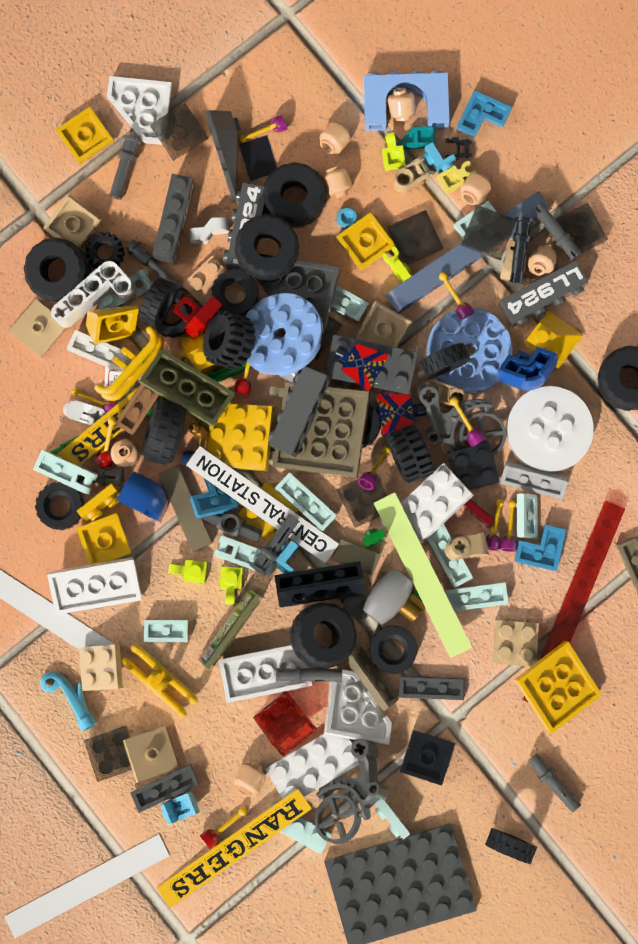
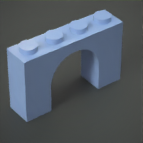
(431, 87)

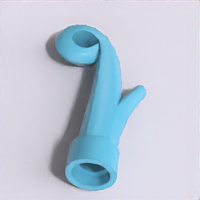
(75, 698)

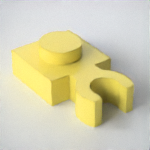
(453, 178)

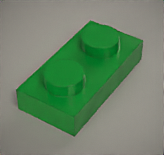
(373, 537)

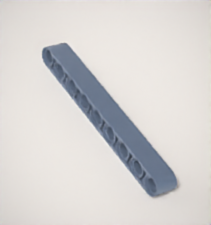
(452, 262)

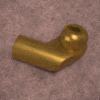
(200, 433)

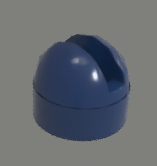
(186, 457)

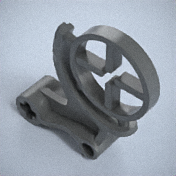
(445, 422)
(364, 787)

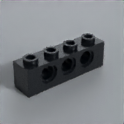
(320, 584)

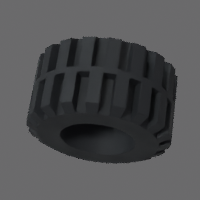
(229, 340)
(410, 453)

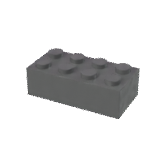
(394, 375)

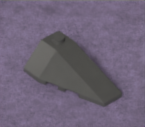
(225, 137)

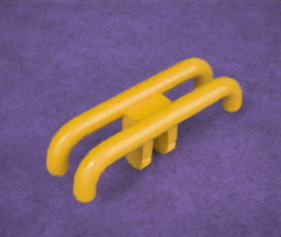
(135, 369)
(159, 680)

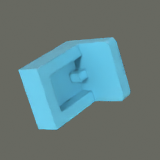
(433, 158)
(286, 553)
(179, 808)

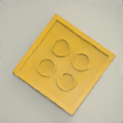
(242, 437)
(558, 687)

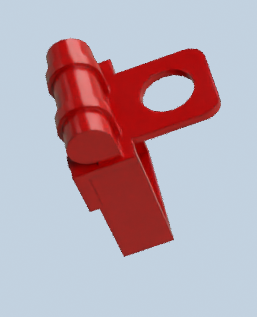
(199, 317)

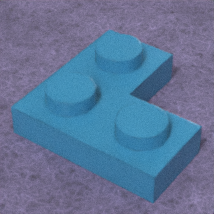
(482, 108)
(212, 502)
(544, 555)

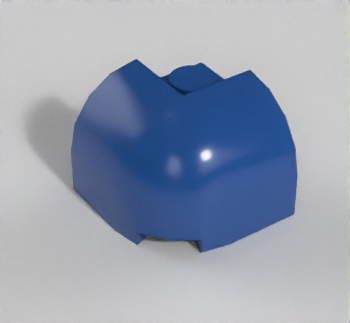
(527, 370)
(144, 496)

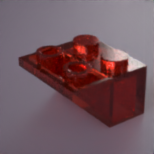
(284, 723)

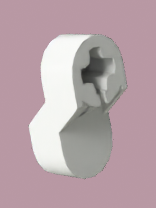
(214, 226)
(74, 410)

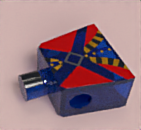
(362, 364)
(397, 411)

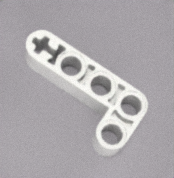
(90, 297)

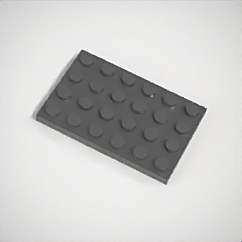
(400, 885)

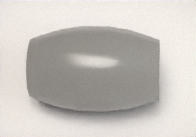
(388, 596)

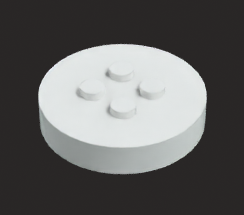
(549, 429)

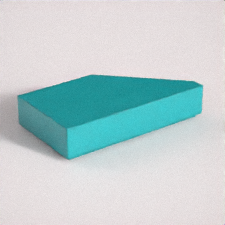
(418, 138)

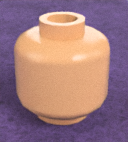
(401, 104)
(334, 138)
(337, 181)
(475, 189)
(542, 260)
(120, 448)
(249, 779)

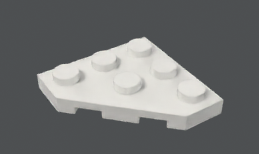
(140, 103)
(354, 712)

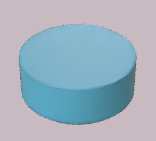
(346, 217)

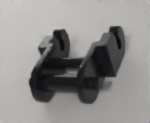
(466, 142)

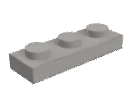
(534, 480)

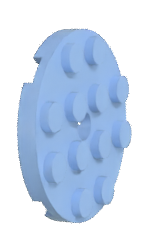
(301, 338)
(488, 338)

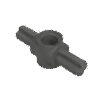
(241, 527)

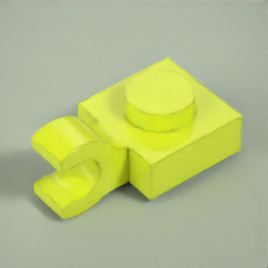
(393, 155)
(401, 270)
(193, 571)
(231, 580)

